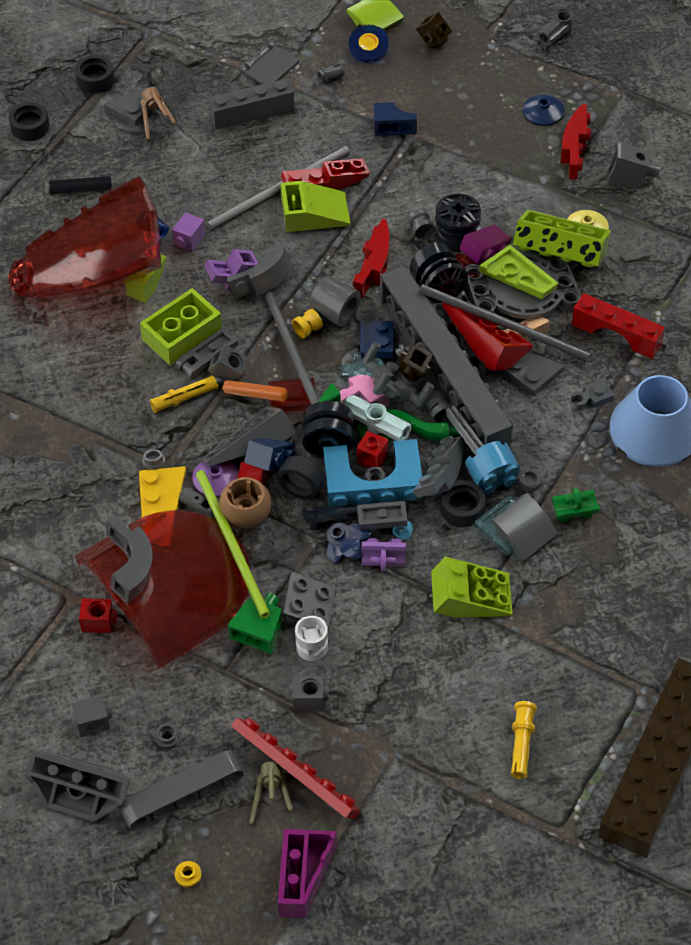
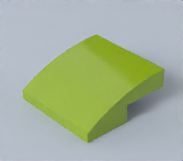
(375, 12)

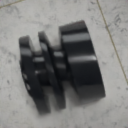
(456, 217)
(439, 269)

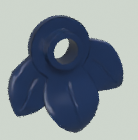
(347, 543)

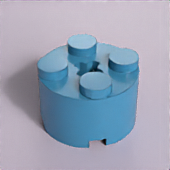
(493, 467)

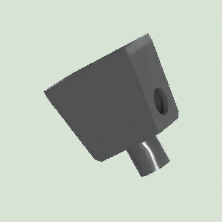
(630, 167)

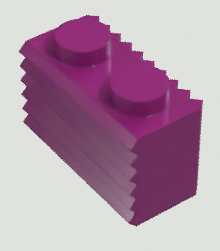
(484, 243)

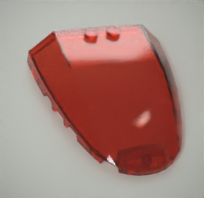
(95, 249)

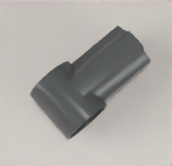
(557, 27)

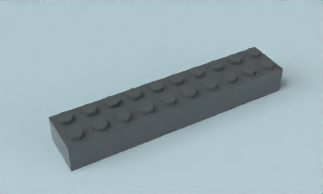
(450, 367)

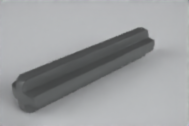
(464, 428)

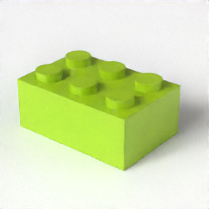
(180, 326)

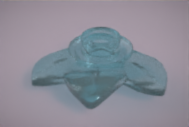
(357, 368)

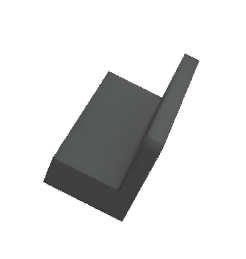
(382, 515)

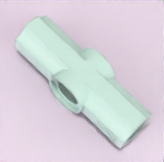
(378, 418)

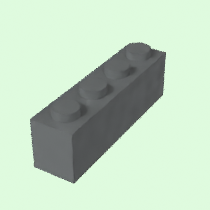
(251, 103)

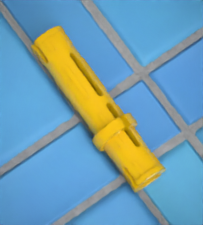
(182, 394)

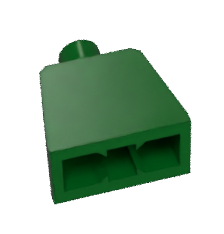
(253, 630)

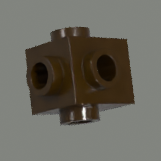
(434, 30)
(414, 362)

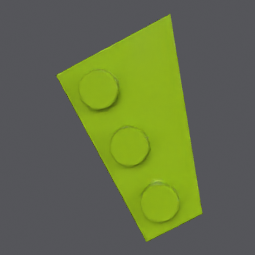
(518, 271)

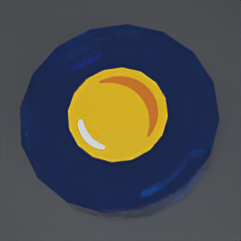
(368, 43)

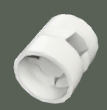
(311, 638)

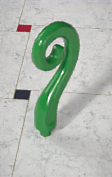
(427, 430)

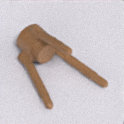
(153, 100)

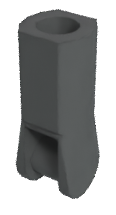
(196, 502)

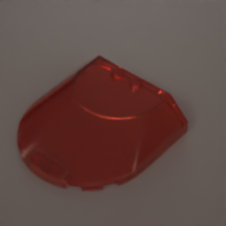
(190, 586)

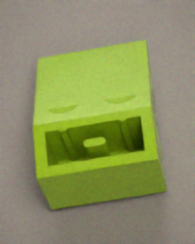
(312, 206)
(470, 590)

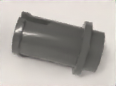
(332, 72)

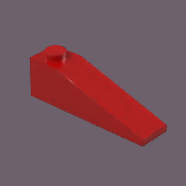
(488, 342)

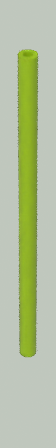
(233, 545)

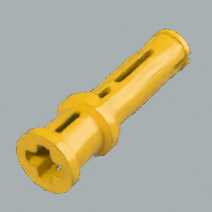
(523, 729)

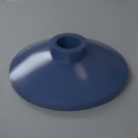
(543, 110)

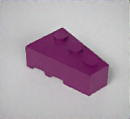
(302, 869)

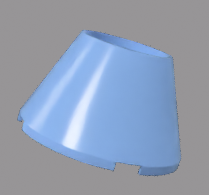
(649, 436)

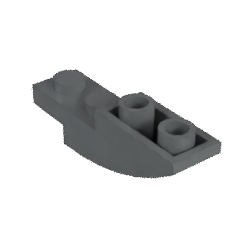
(443, 467)

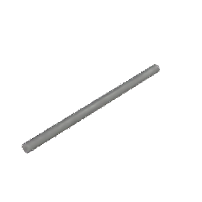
(269, 192)

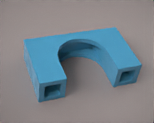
(347, 488)

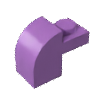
(237, 262)

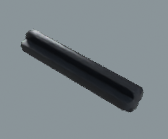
(80, 184)

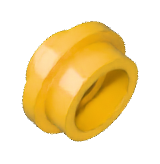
(191, 880)

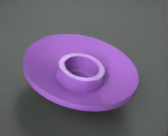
(225, 474)

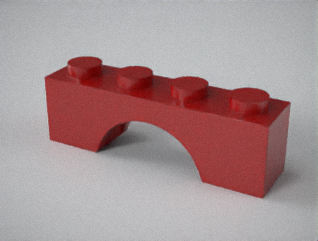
(642, 334)

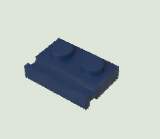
(377, 332)

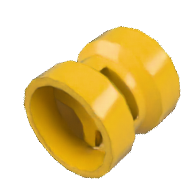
(306, 324)

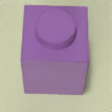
(188, 231)

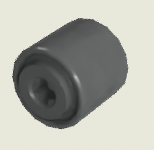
(335, 301)

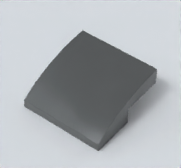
(524, 526)

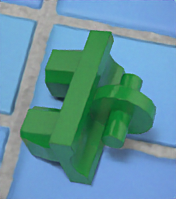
(575, 505)

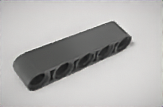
(181, 790)

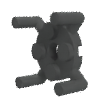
(392, 382)

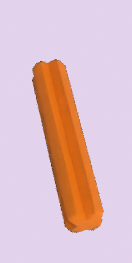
(254, 390)

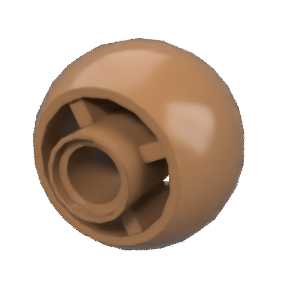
(240, 505)

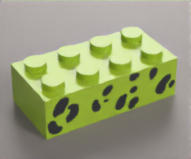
(561, 238)

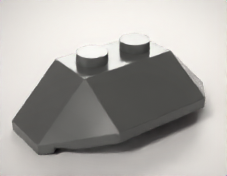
(76, 785)

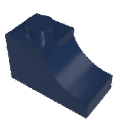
(393, 121)

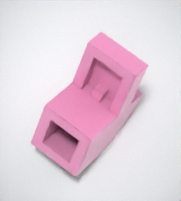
(362, 387)

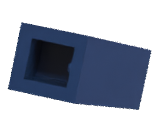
(268, 453)

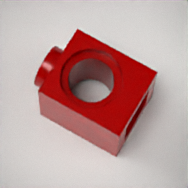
(372, 450)
(92, 608)

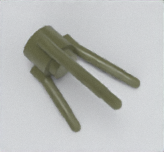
(270, 777)

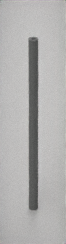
(504, 322)
(290, 345)

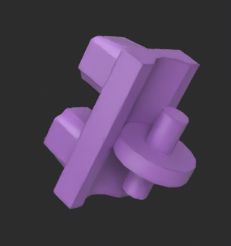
(383, 553)

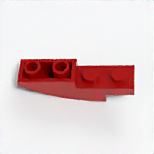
(575, 140)
(332, 174)
(375, 260)

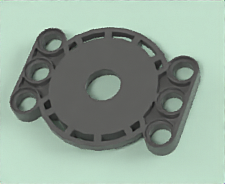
(521, 304)

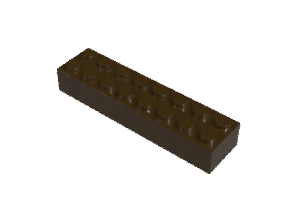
(653, 770)

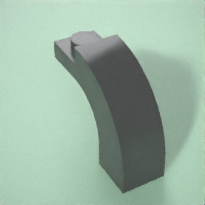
(134, 575)

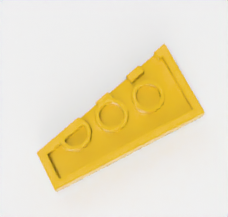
(161, 489)

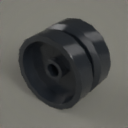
(327, 425)

